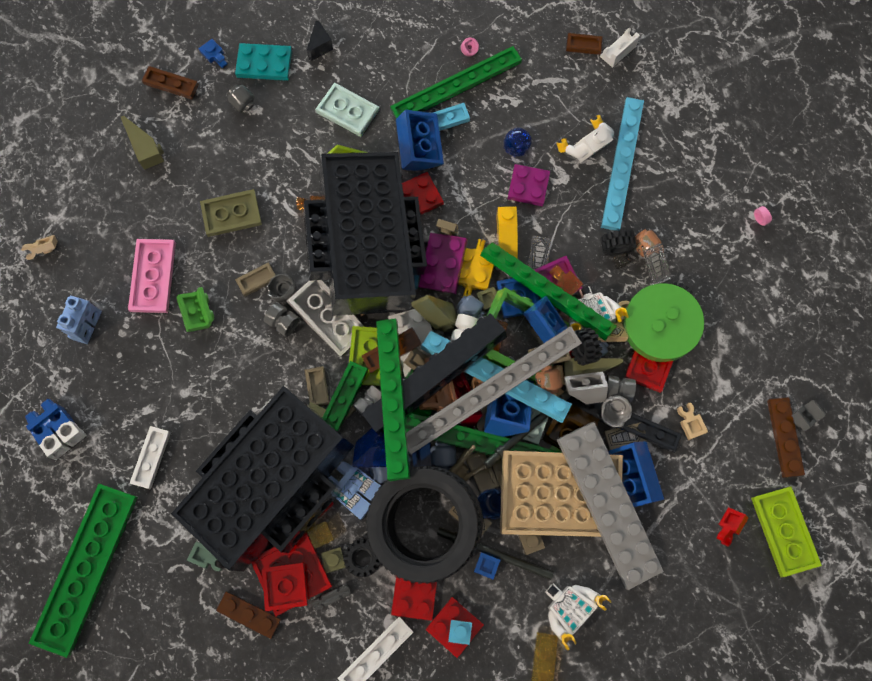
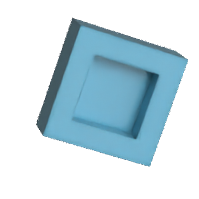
(460, 632)

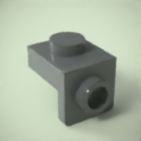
(808, 415)

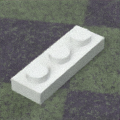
(150, 457)

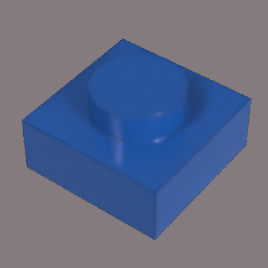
(487, 566)

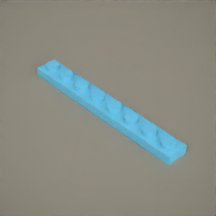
(622, 164)
(524, 392)

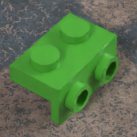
(195, 310)

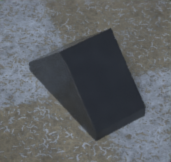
(319, 42)

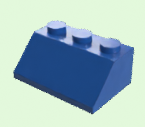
(419, 140)
(507, 416)
(639, 474)

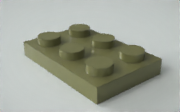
(230, 213)

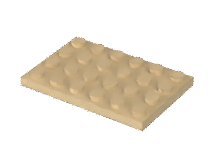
(543, 496)

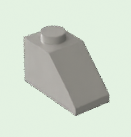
(587, 387)

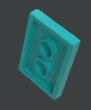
(263, 61)

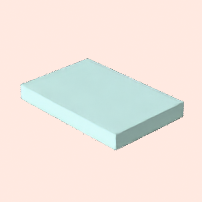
(347, 109)

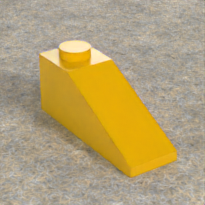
(507, 229)

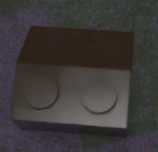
(574, 420)

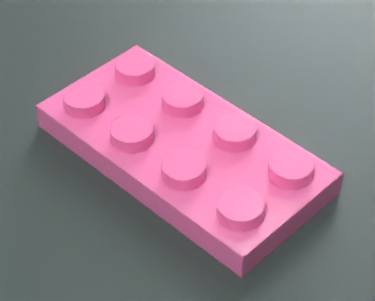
(152, 276)

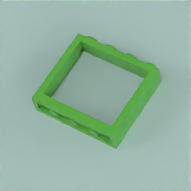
(519, 302)

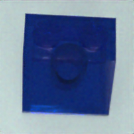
(370, 450)

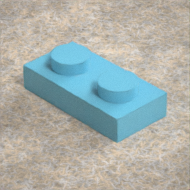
(452, 116)

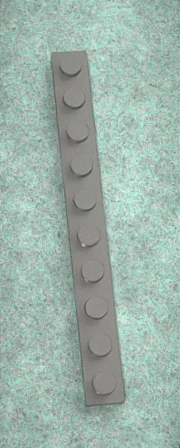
(491, 389)

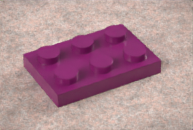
(444, 263)

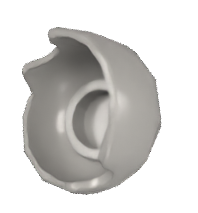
(616, 411)

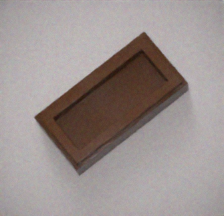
(584, 43)

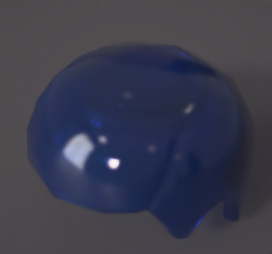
(517, 141)

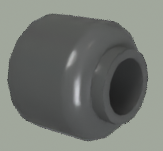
(240, 98)

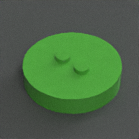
(663, 322)

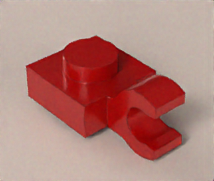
(731, 522)

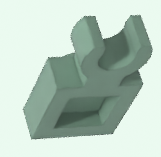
(202, 557)

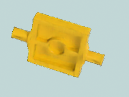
(475, 270)

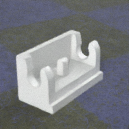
(620, 48)

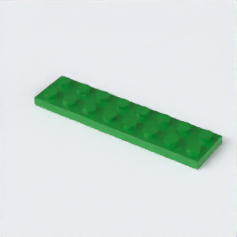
(83, 571)

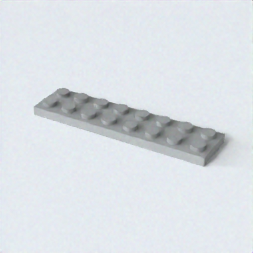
(610, 505)

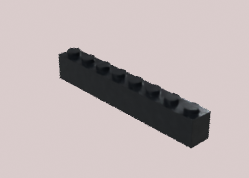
(442, 368)

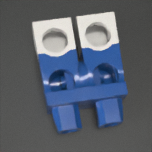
(54, 429)

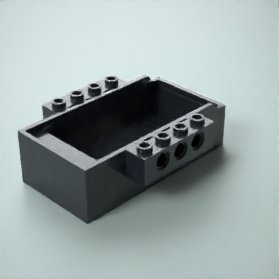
(364, 234)
(264, 482)

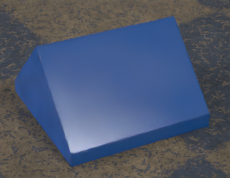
(545, 319)

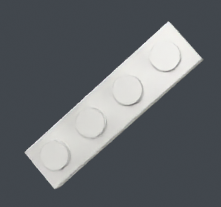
(377, 652)

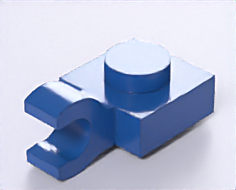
(213, 52)

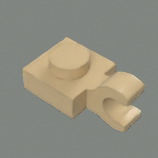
(43, 245)

